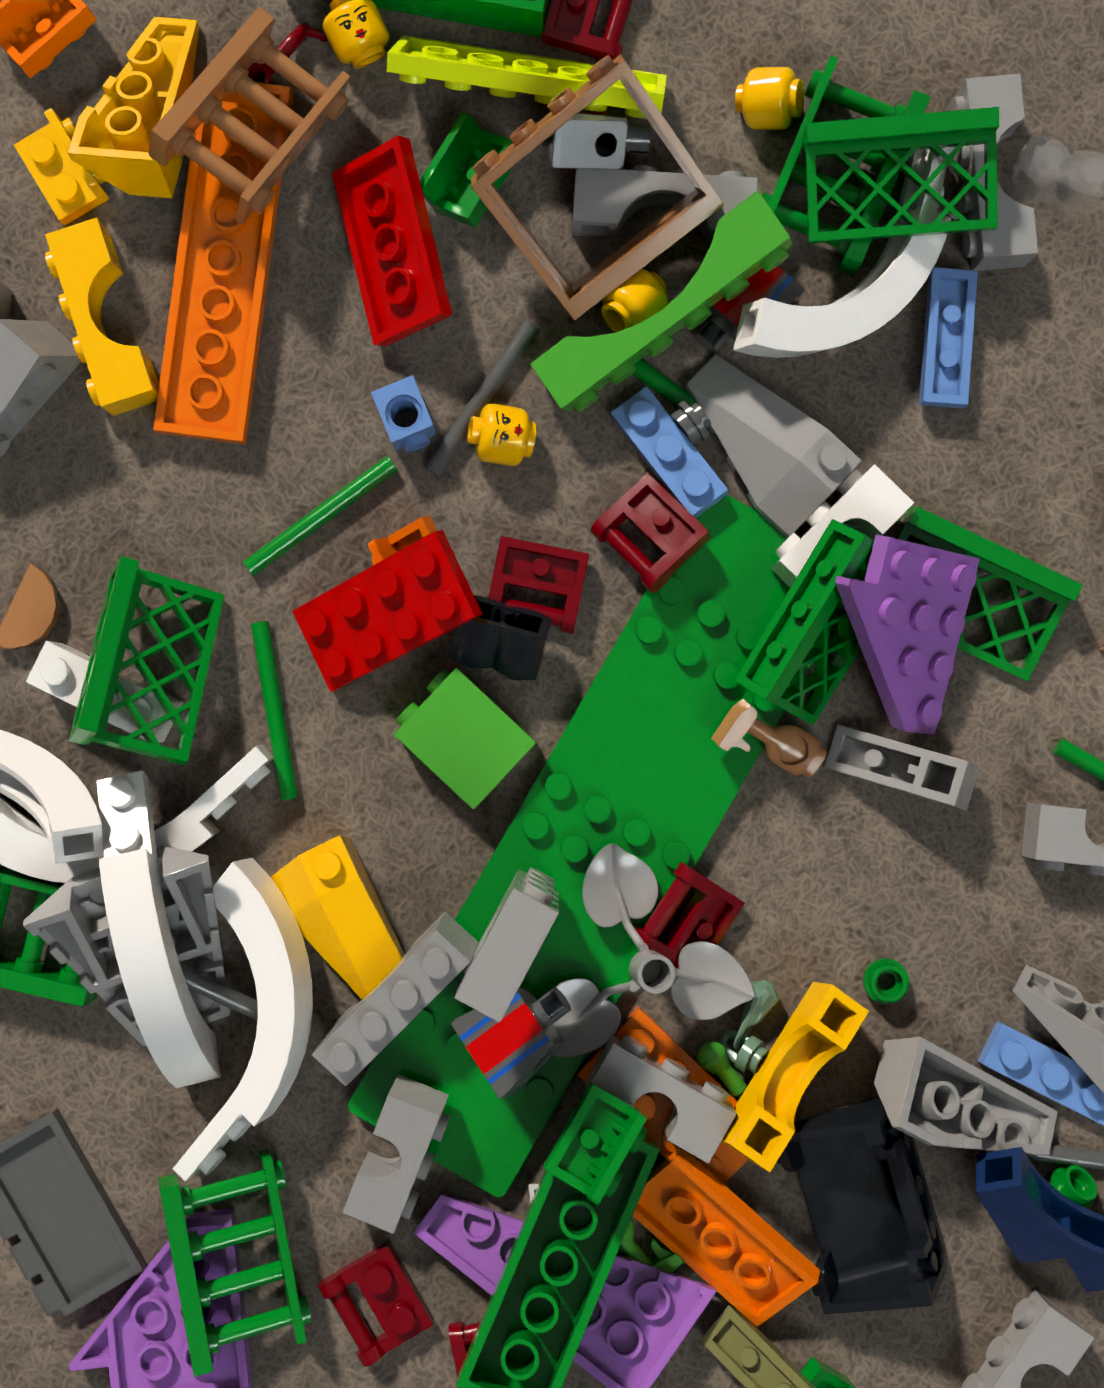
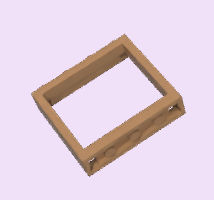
(637, 251)

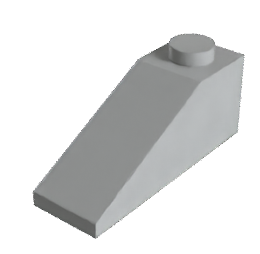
(903, 767)

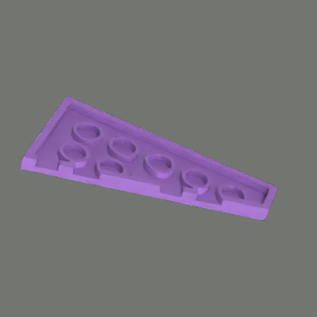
(636, 1317)

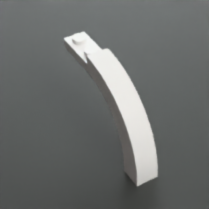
(788, 330)
(52, 797)
(28, 850)
(142, 936)
(284, 1005)

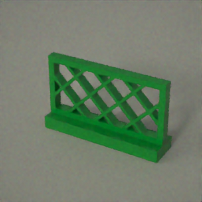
(895, 134)
(1008, 566)
(805, 621)
(108, 652)

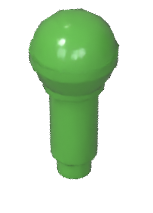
(714, 1059)

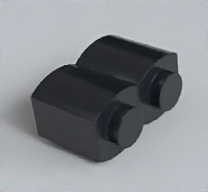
(502, 639)

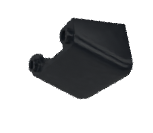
(867, 1211)

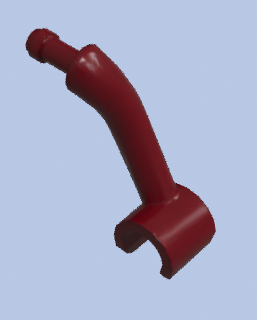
(287, 47)

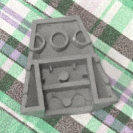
(79, 932)

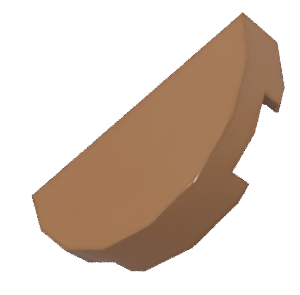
(32, 611)

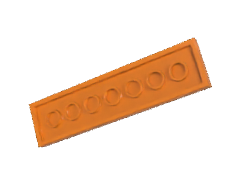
(219, 289)

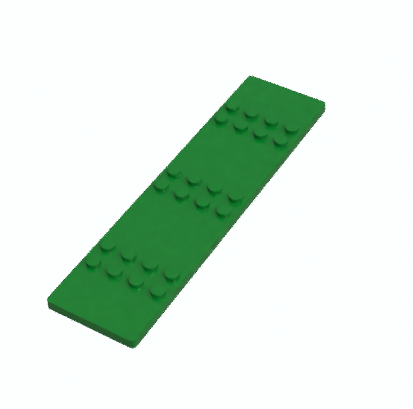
(624, 773)

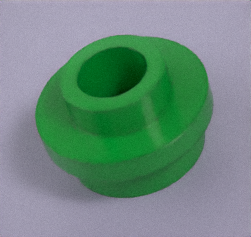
(895, 991)
(1075, 1184)

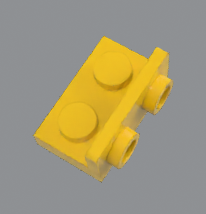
(64, 183)

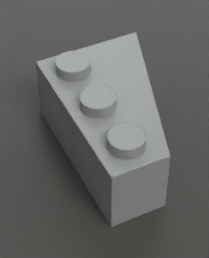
(32, 367)

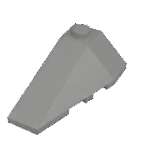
(776, 448)
(1067, 1017)
(956, 1103)

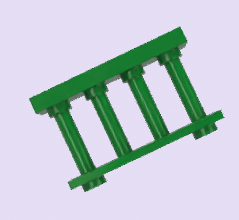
(822, 87)
(27, 972)
(189, 1248)

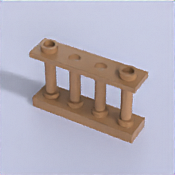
(227, 74)

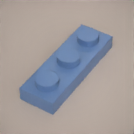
(948, 338)
(669, 453)
(1042, 1070)

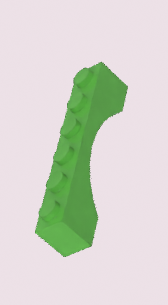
(741, 246)

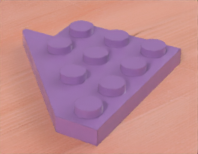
(910, 625)
(146, 1333)

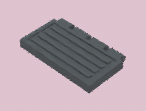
(61, 1218)

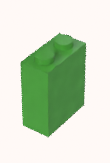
(463, 736)

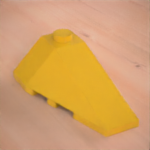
(117, 132)
(341, 913)

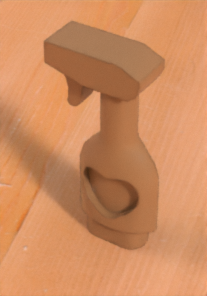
(784, 744)

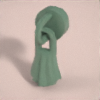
(753, 1049)

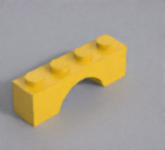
(87, 267)
(813, 1035)

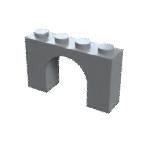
(510, 943)

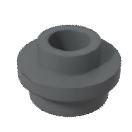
(692, 421)

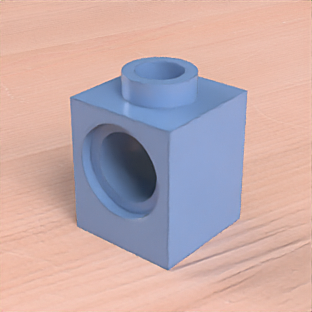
(400, 396)

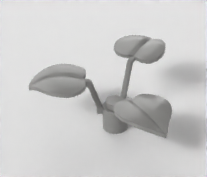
(702, 987)

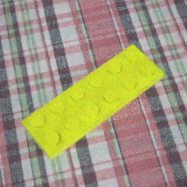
(510, 73)

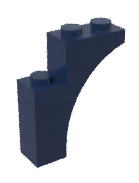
(1038, 1218)

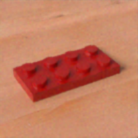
(391, 242)
(387, 611)

